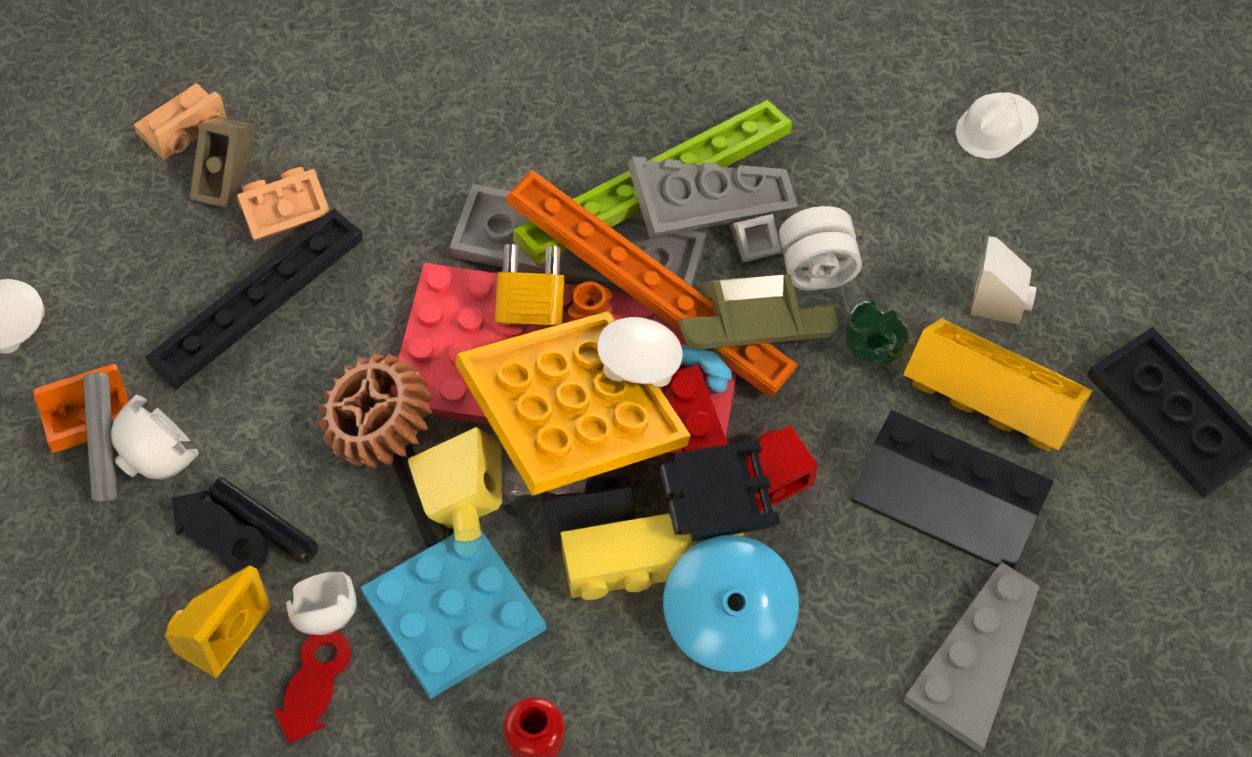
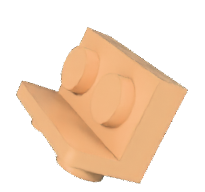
(178, 121)
(283, 203)

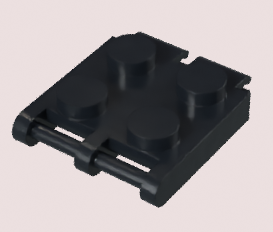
(717, 491)

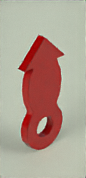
(312, 686)

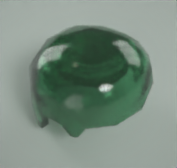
(876, 334)

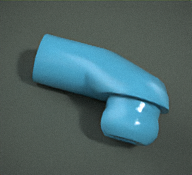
(711, 364)

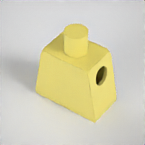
(460, 481)

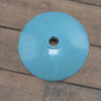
(699, 611)

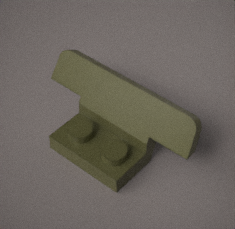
(755, 313)

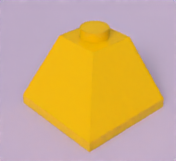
(219, 621)

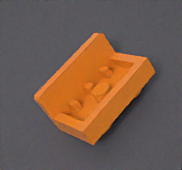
(64, 407)

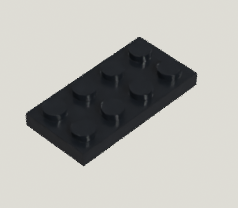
(1176, 411)

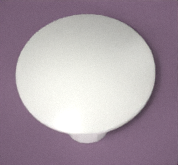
(19, 313)
(639, 351)

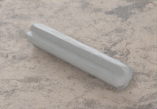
(99, 437)

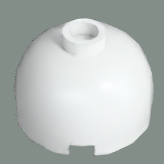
(149, 442)

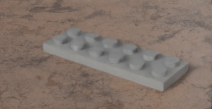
(489, 225)

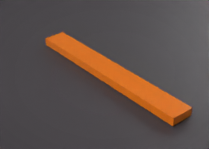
(639, 275)

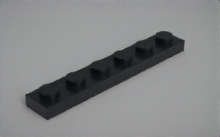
(254, 298)

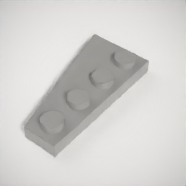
(702, 196)
(972, 666)

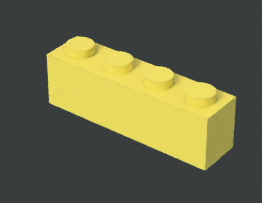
(622, 555)

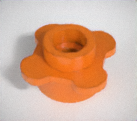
(586, 293)

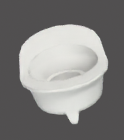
(996, 124)

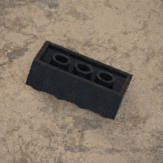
(951, 490)

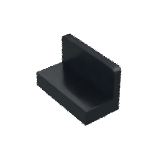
(601, 503)

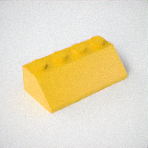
(997, 384)

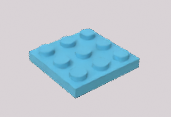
(452, 611)

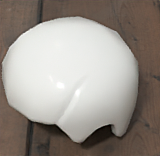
(322, 603)

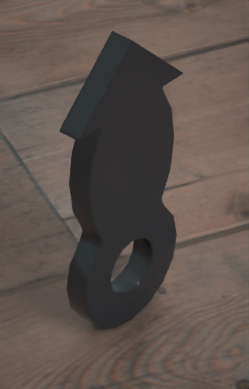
(218, 530)

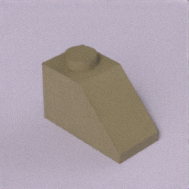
(220, 160)

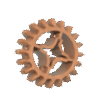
(383, 420)

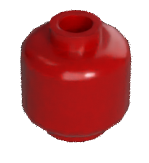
(534, 729)

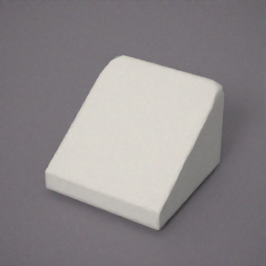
(756, 238)

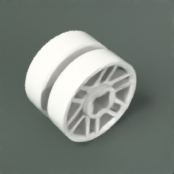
(820, 248)

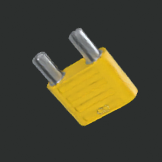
(529, 296)

